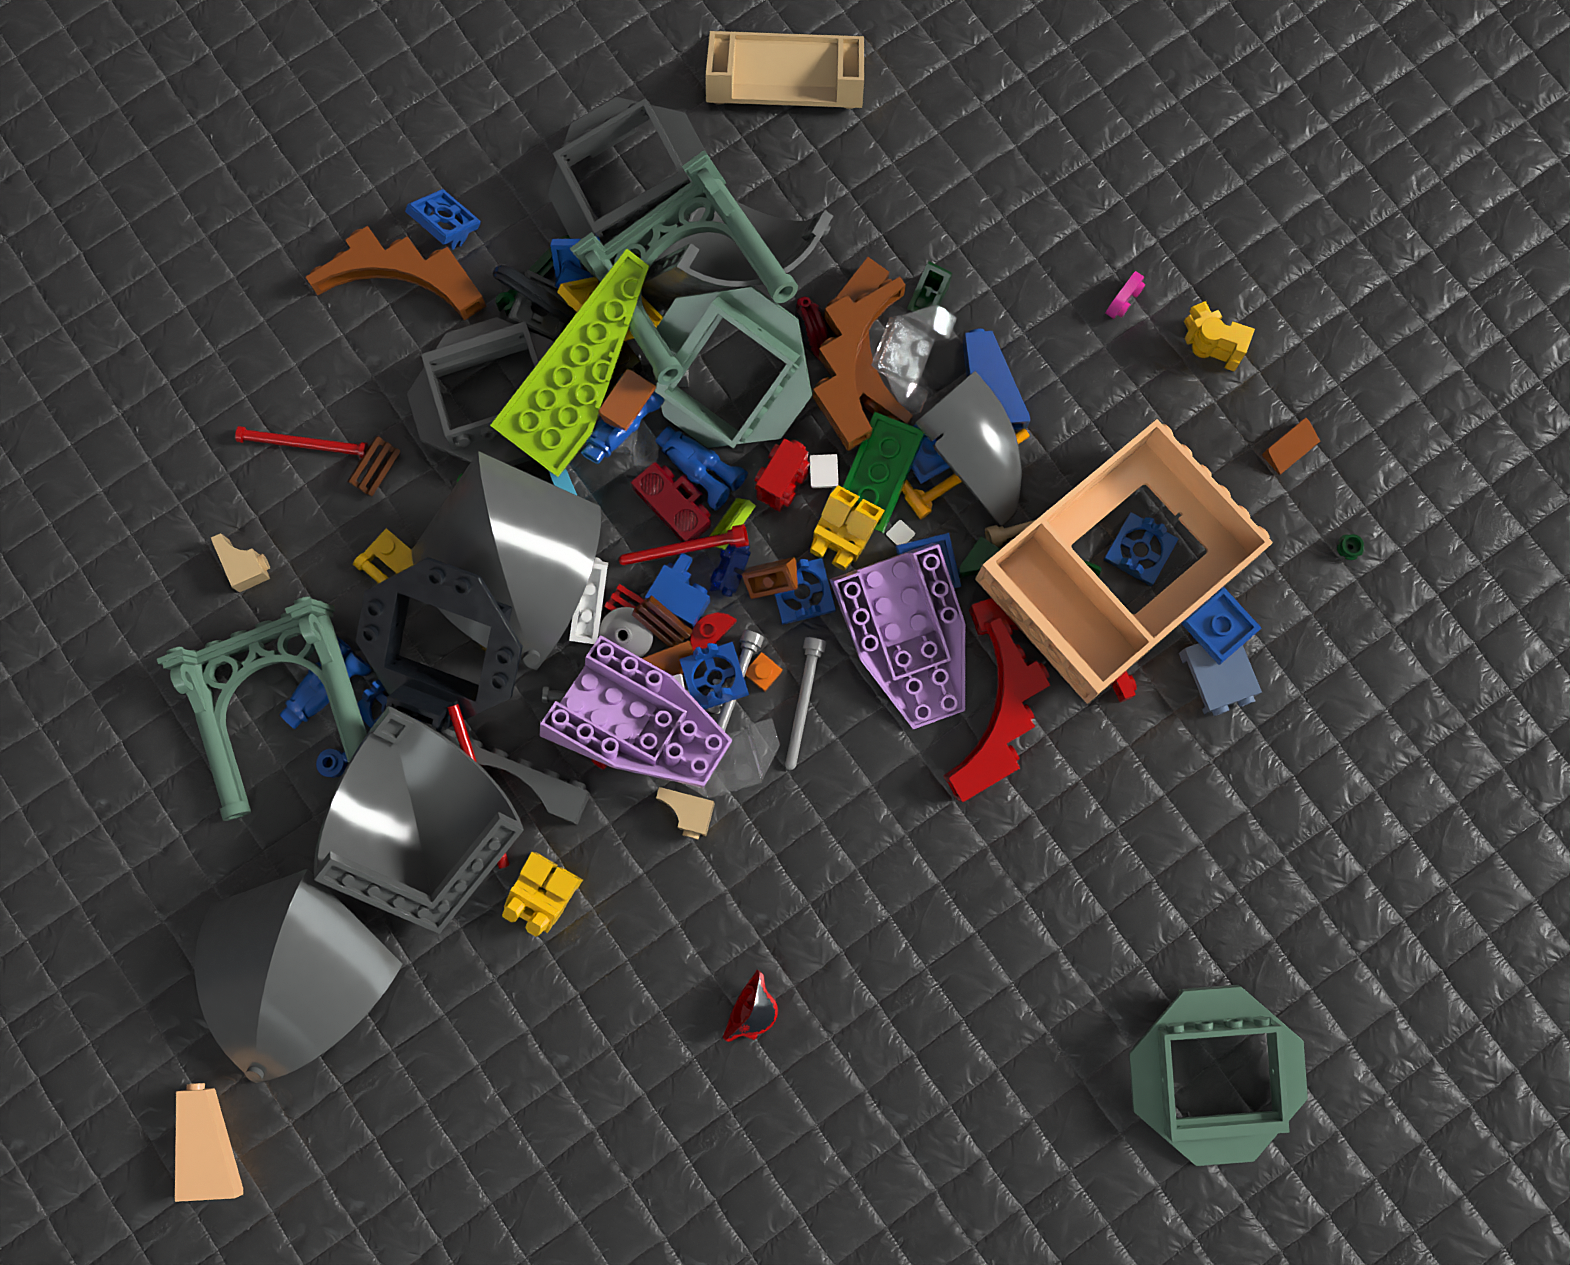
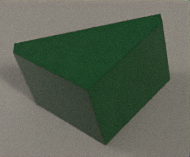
(930, 288)
(977, 557)

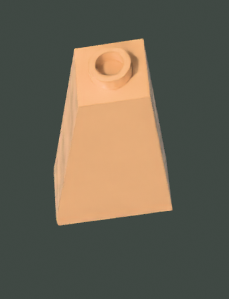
(202, 1149)

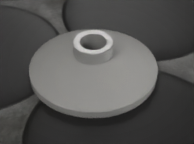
(639, 637)

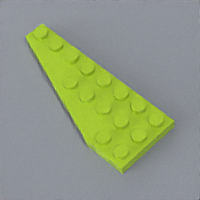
(562, 395)

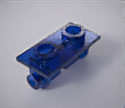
(724, 577)

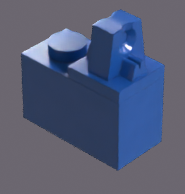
(676, 594)

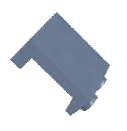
(1223, 683)

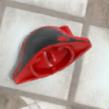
(753, 1011)

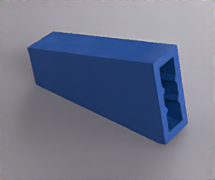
(985, 357)

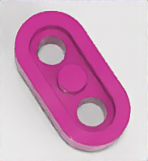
(1120, 304)

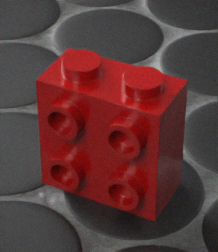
(785, 470)

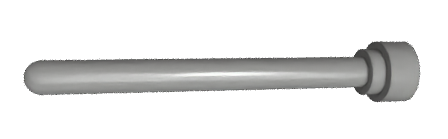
(750, 643)
(813, 649)

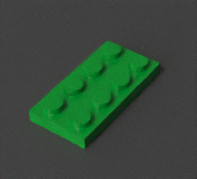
(884, 464)

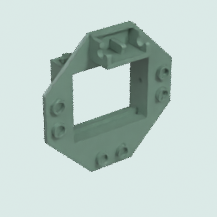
(689, 327)
(1207, 1014)

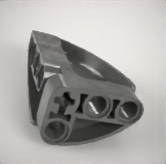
(978, 445)

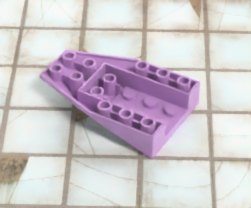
(908, 631)
(636, 719)

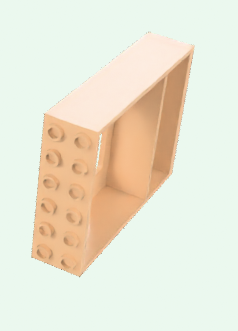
(1066, 604)

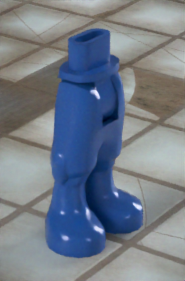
(608, 438)
(695, 459)
(311, 694)

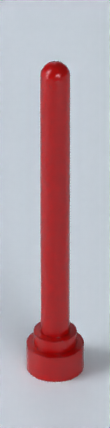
(735, 537)

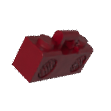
(672, 508)

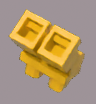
(1214, 338)
(844, 527)
(534, 904)

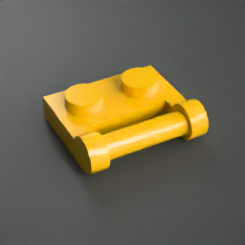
(389, 551)

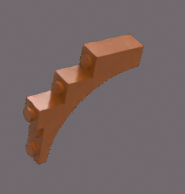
(401, 261)
(850, 324)
(868, 381)

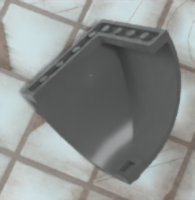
(716, 263)
(524, 542)
(413, 824)
(286, 974)

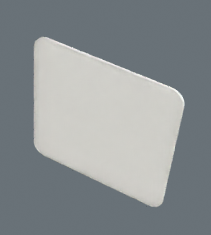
(900, 533)

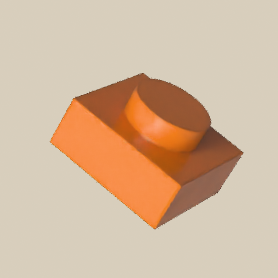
(763, 672)

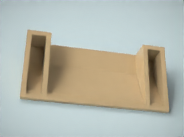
(785, 69)

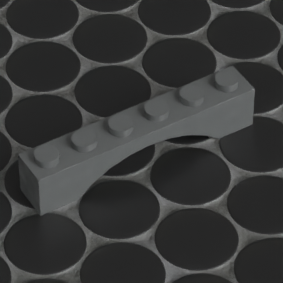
(558, 797)

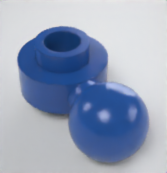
(339, 763)

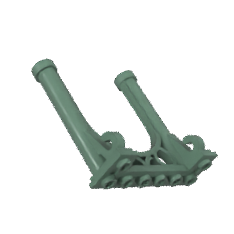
(659, 233)
(195, 670)

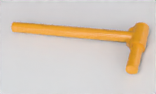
(922, 502)

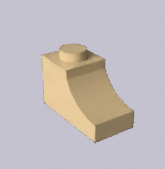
(241, 566)
(692, 811)

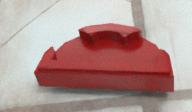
(711, 629)

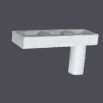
(588, 612)

